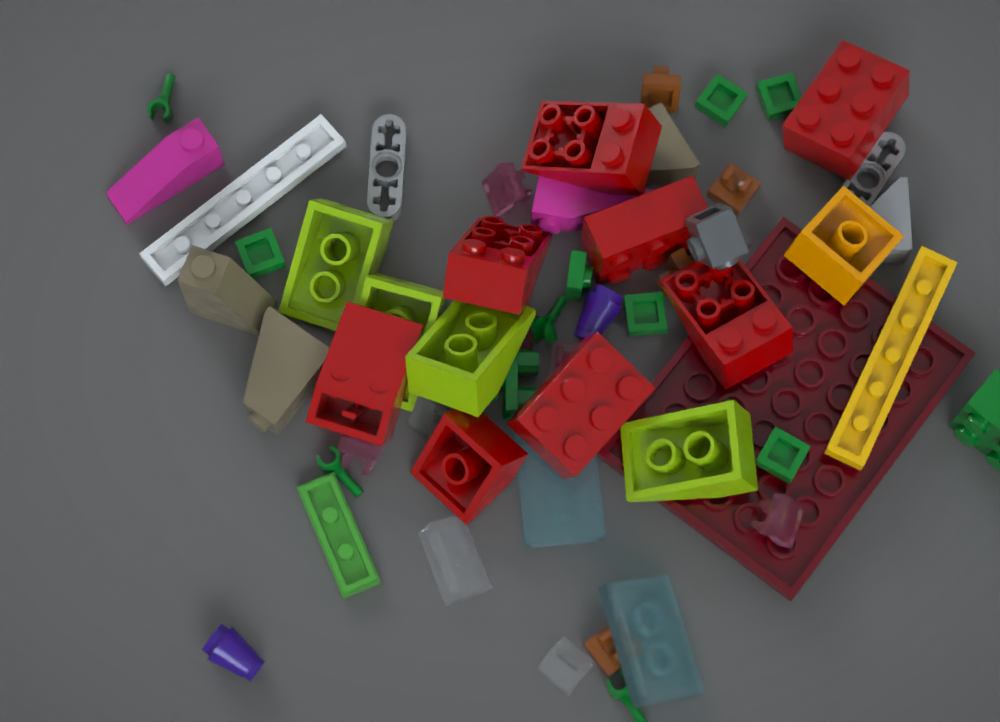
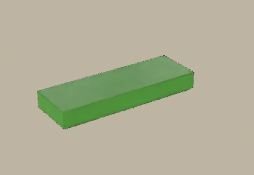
(338, 535)

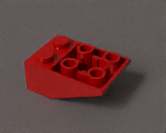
(594, 145)
(496, 264)
(729, 319)
(364, 374)

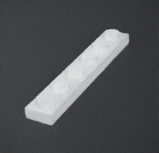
(244, 198)

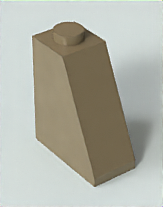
(673, 156)
(223, 291)
(281, 372)

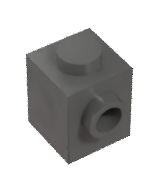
(715, 237)

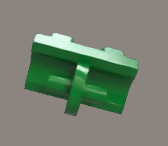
(525, 364)

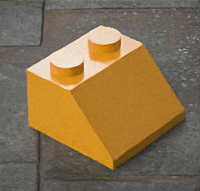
(843, 245)

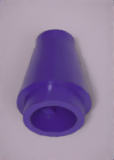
(598, 311)
(232, 652)

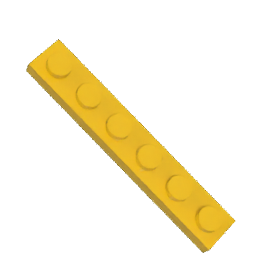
(890, 358)

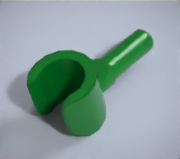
(163, 101)
(544, 325)
(340, 473)
(624, 696)

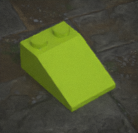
(331, 261)
(406, 301)
(466, 355)
(689, 454)

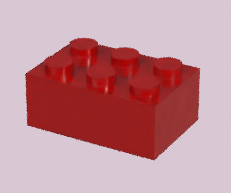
(846, 109)
(640, 231)
(580, 406)

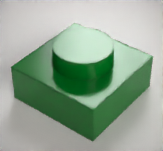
(778, 95)
(721, 100)
(260, 253)
(578, 276)
(645, 314)
(782, 455)

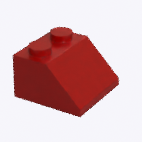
(468, 463)

